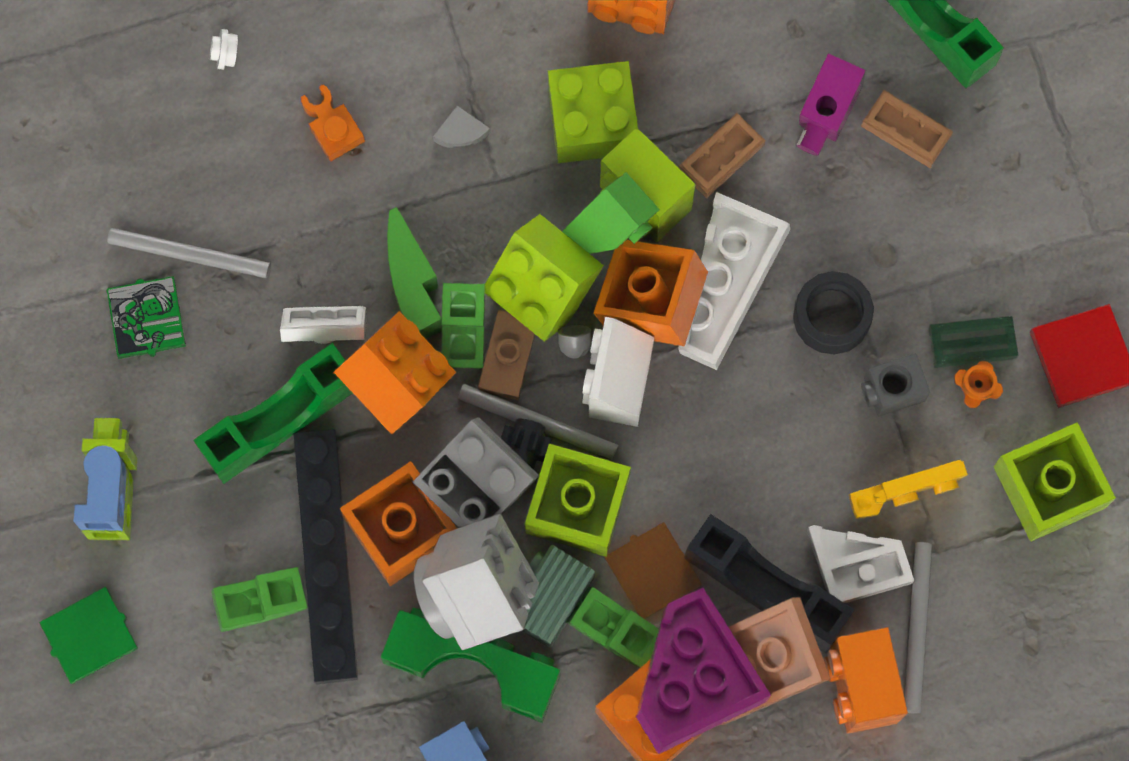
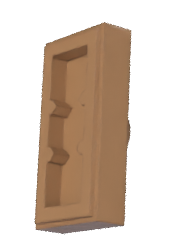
(907, 129)
(722, 155)
(506, 357)

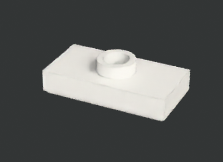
(323, 324)

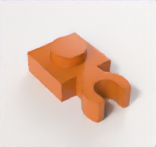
(333, 127)

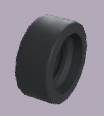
(839, 282)

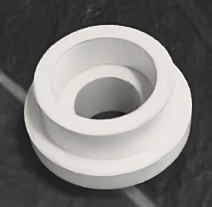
(224, 49)

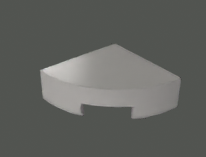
(460, 130)

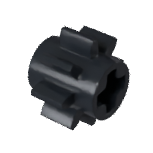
(527, 440)

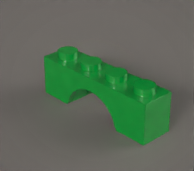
(956, 40)
(249, 436)
(524, 681)

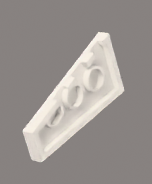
(737, 256)

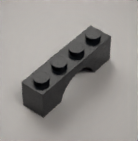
(742, 569)

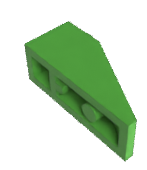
(613, 217)

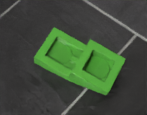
(463, 324)
(259, 599)
(614, 627)

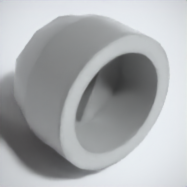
(574, 340)

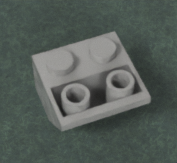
(475, 476)

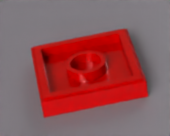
(1082, 355)

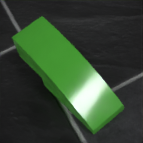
(411, 277)

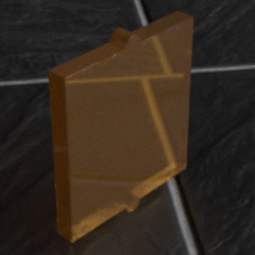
(652, 570)

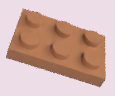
(781, 651)

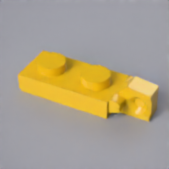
(904, 489)

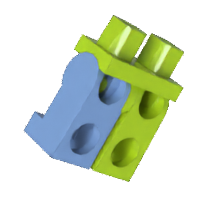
(109, 482)

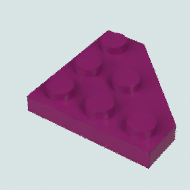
(695, 675)

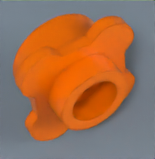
(981, 372)

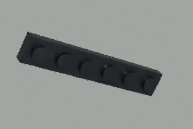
(325, 557)

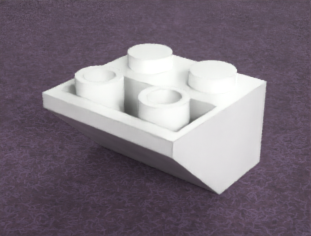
(620, 373)

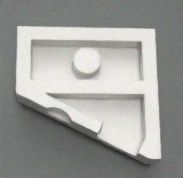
(858, 564)

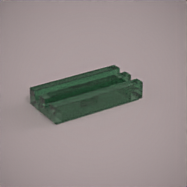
(939, 346)

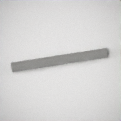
(189, 253)
(553, 427)
(917, 627)

